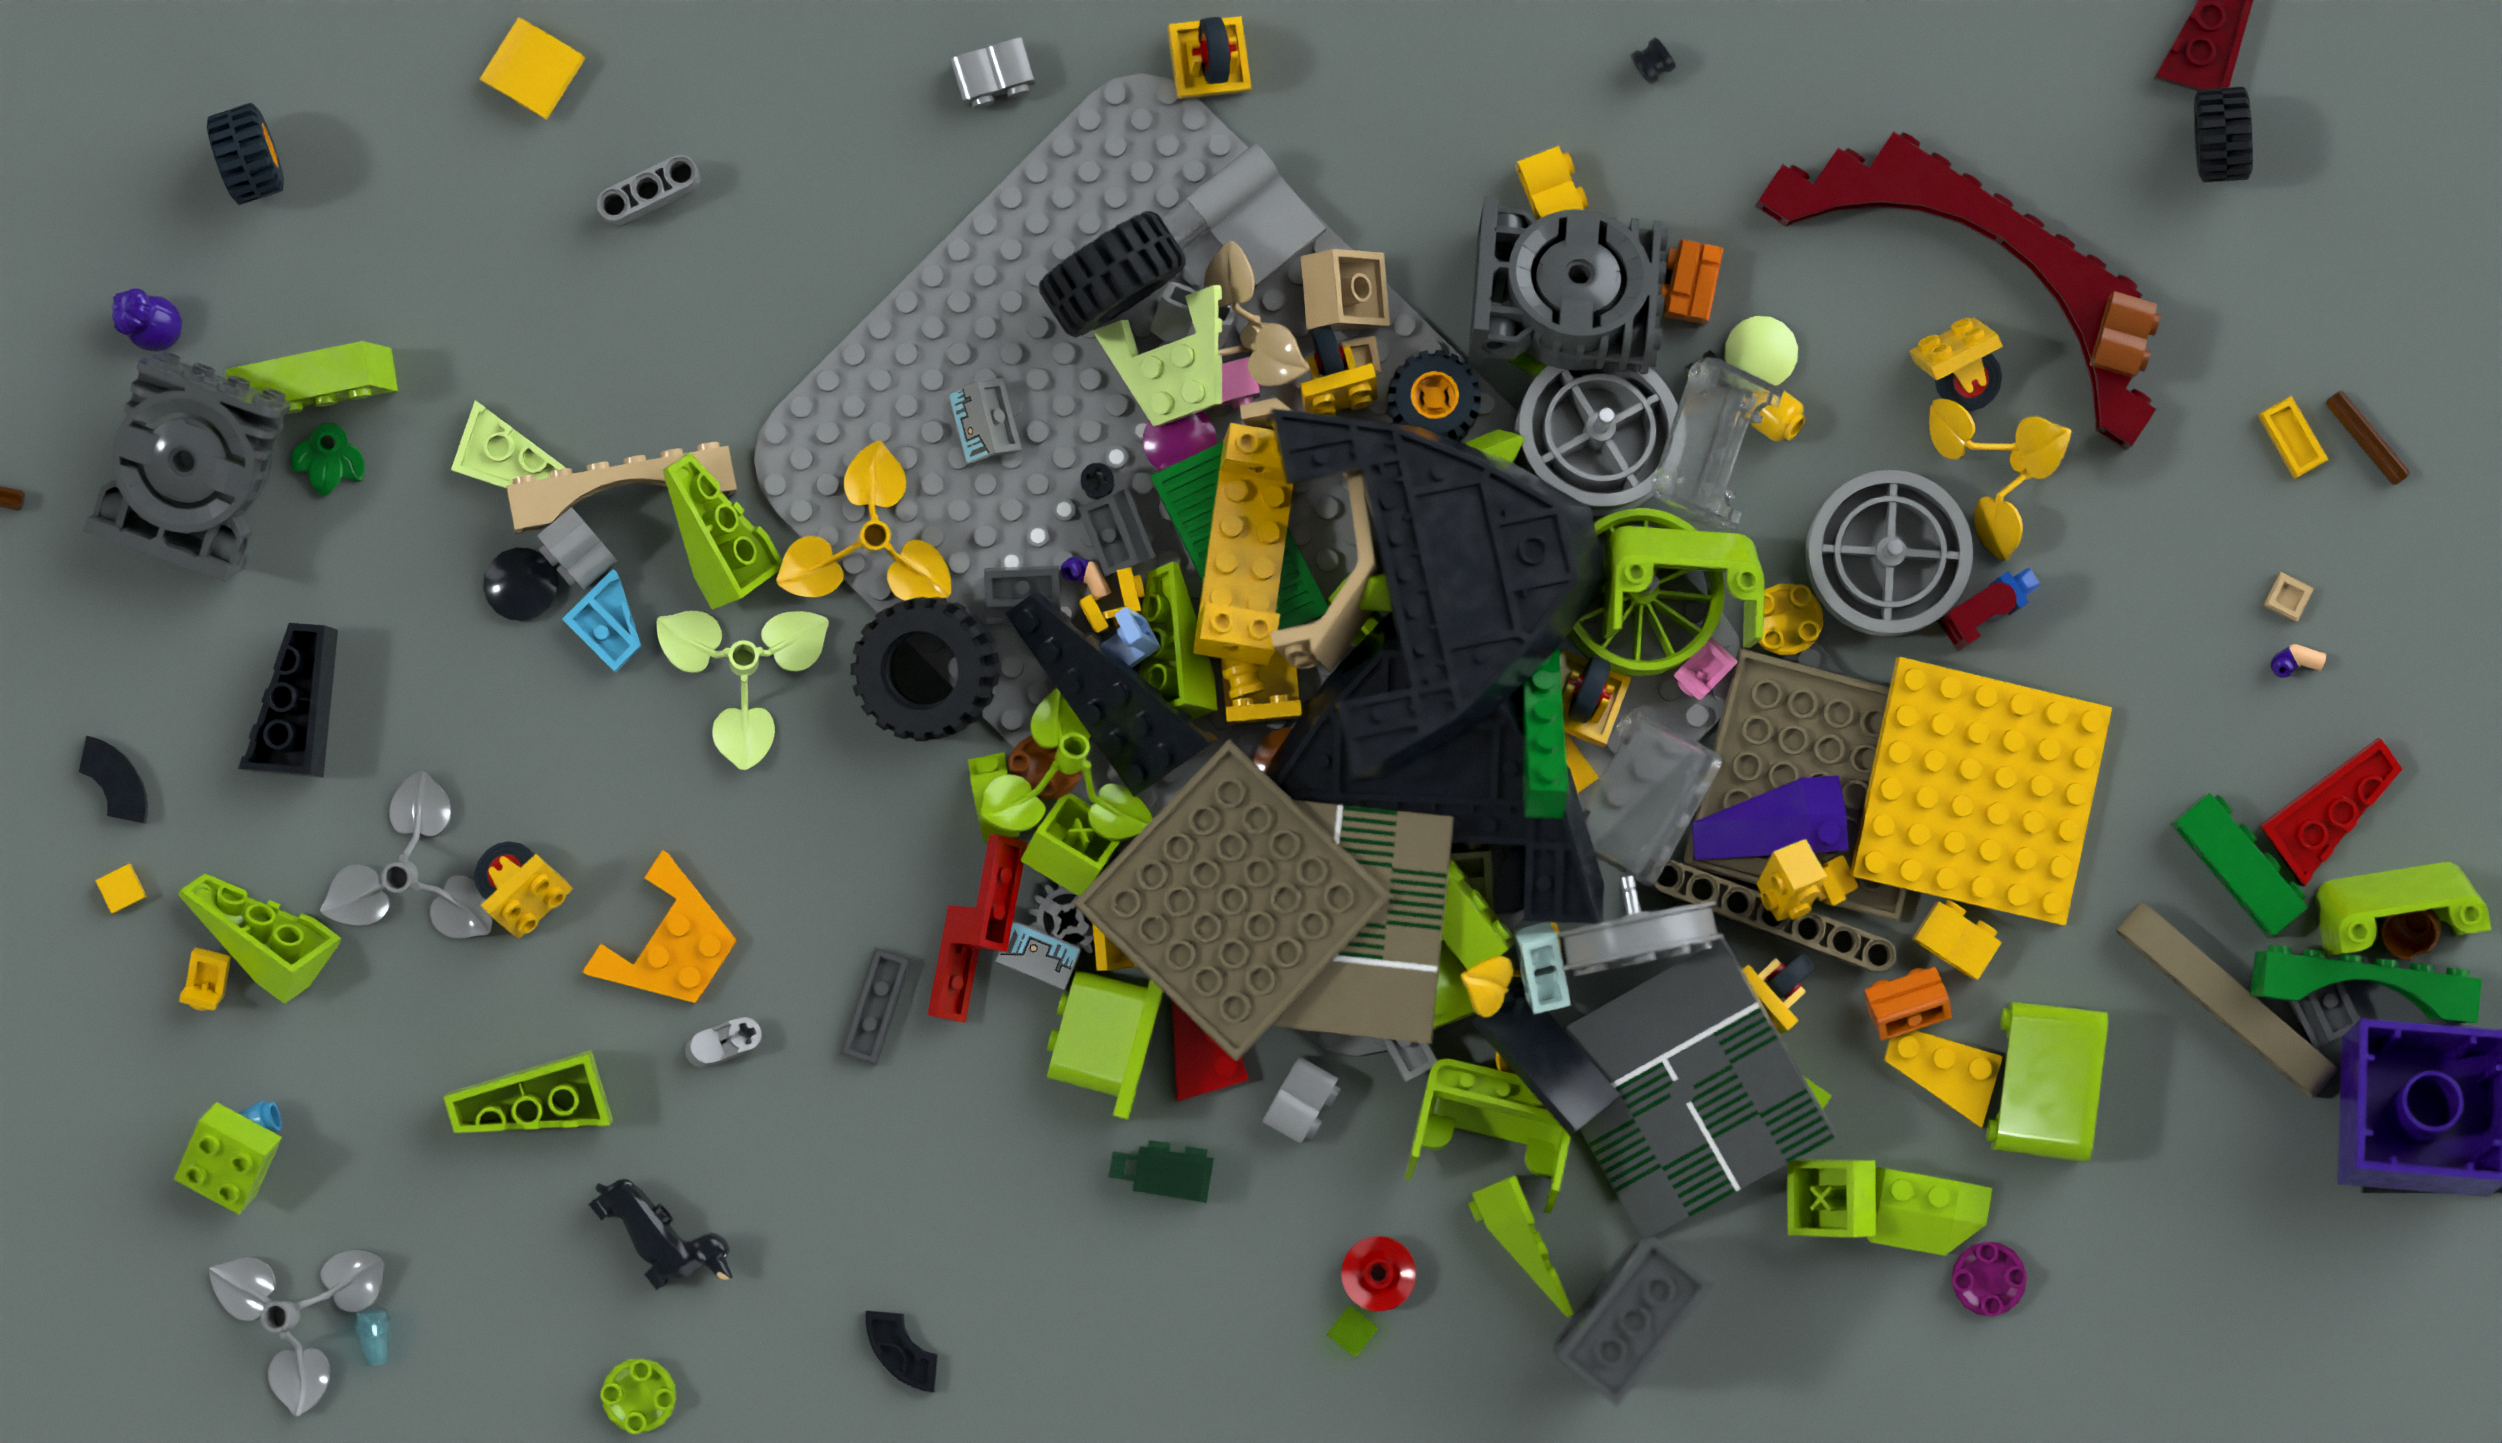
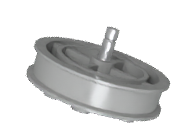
(1596, 433)
(1889, 553)
(1638, 935)

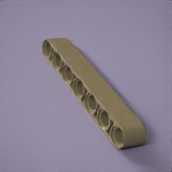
(1787, 928)
(2226, 1000)

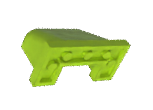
(1104, 1036)

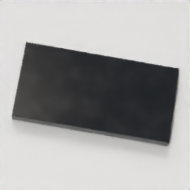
(1547, 1061)

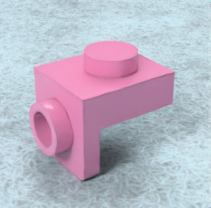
(1704, 669)

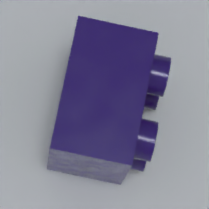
(2421, 1108)

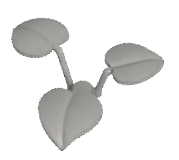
(359, 897)
(244, 1289)

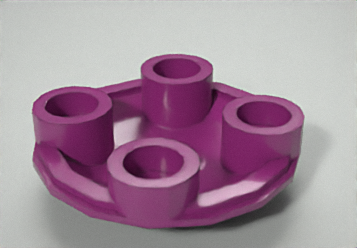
(1178, 440)
(1989, 1278)

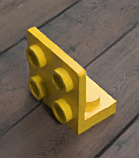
(1276, 703)

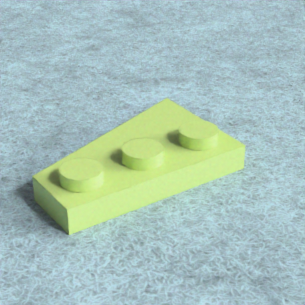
(499, 453)

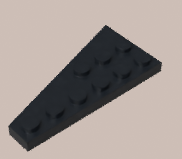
(1115, 704)

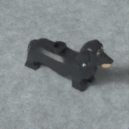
(656, 1239)

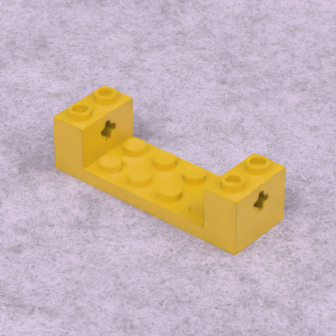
(1244, 549)

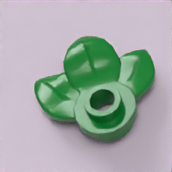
(325, 464)

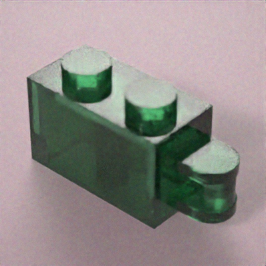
(1166, 1171)

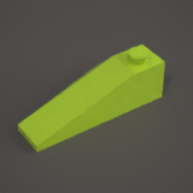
(1174, 669)

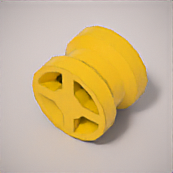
(1244, 680)

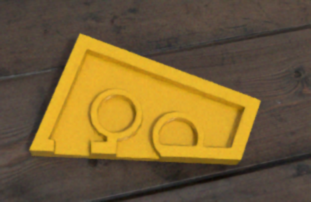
(1949, 1070)

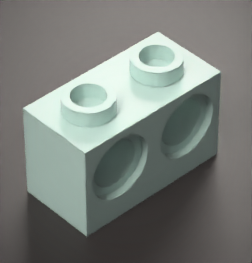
(1541, 967)

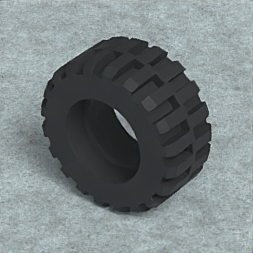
(1112, 273)
(876, 675)

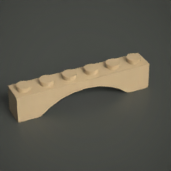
(540, 502)

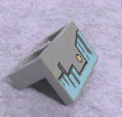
(984, 420)
(1039, 956)

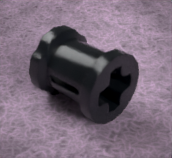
(1090, 472)

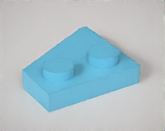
(606, 622)

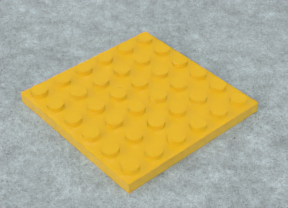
(1980, 791)

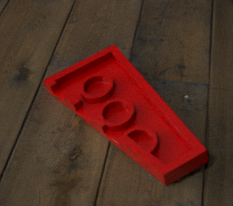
(2323, 814)
(1200, 1061)

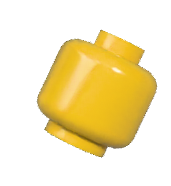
(1782, 421)

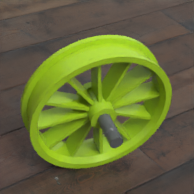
(1645, 601)

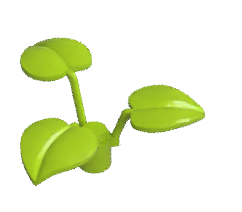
(1014, 806)

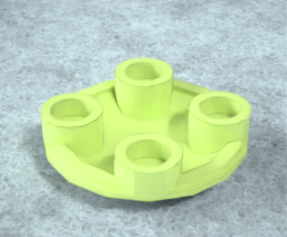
(1762, 349)

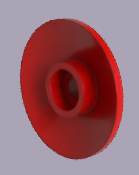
(1381, 1294)

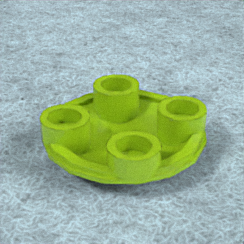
(638, 1395)

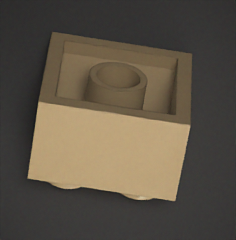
(1345, 290)

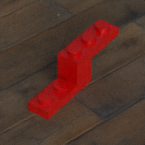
(977, 928)

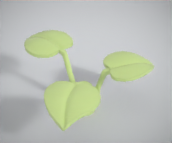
(791, 636)

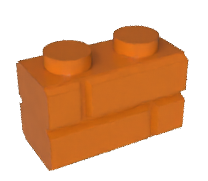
(1692, 281)
(1907, 1003)

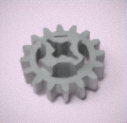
(1052, 908)

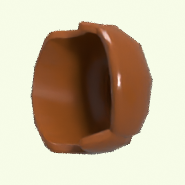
(2411, 933)

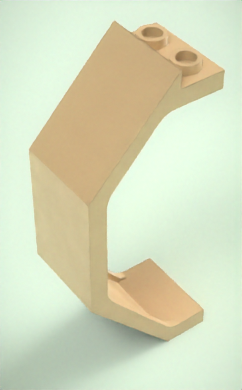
(1343, 620)

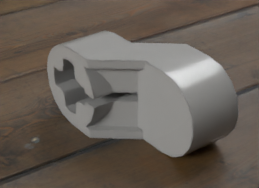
(706, 1048)

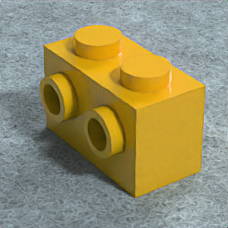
(1791, 881)

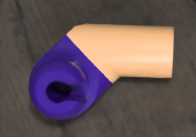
(1088, 573)
(2295, 657)

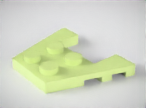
(1176, 376)

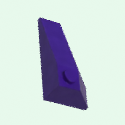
(1776, 819)

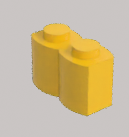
(1549, 183)
(1957, 940)

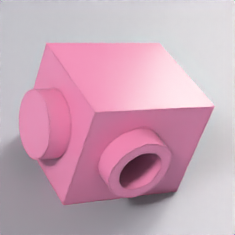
(1238, 384)

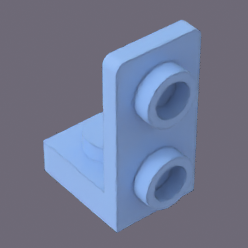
(1134, 638)

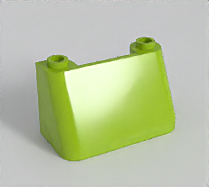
(2352, 903)
(2050, 1081)

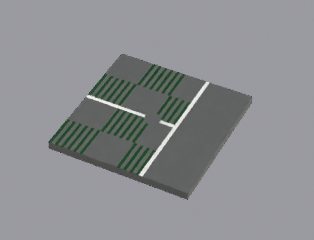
(1700, 1089)

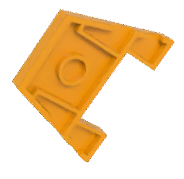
(683, 949)

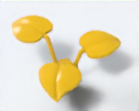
(2034, 454)
(878, 480)
(1487, 987)

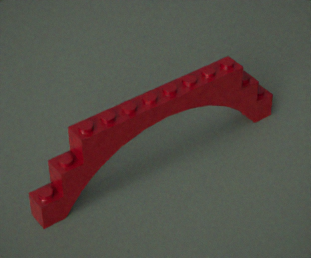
(1921, 182)

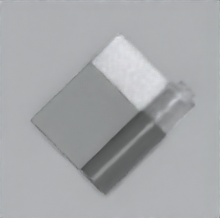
(1246, 206)

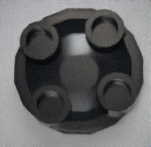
(520, 584)

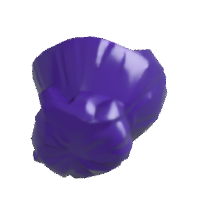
(146, 320)

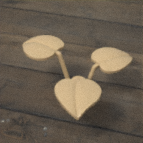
(1274, 349)

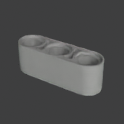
(629, 190)

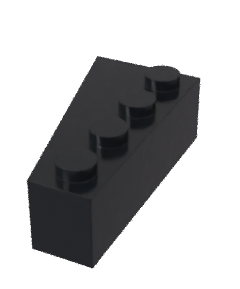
(296, 706)

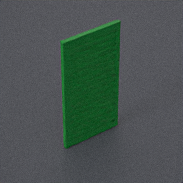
(1189, 498)

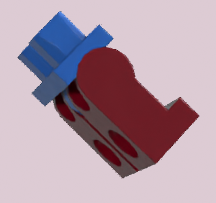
(2001, 598)

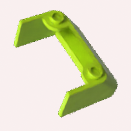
(1637, 550)
(1491, 1105)

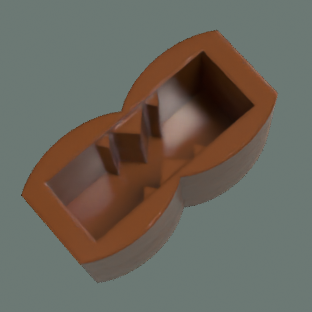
(2124, 335)

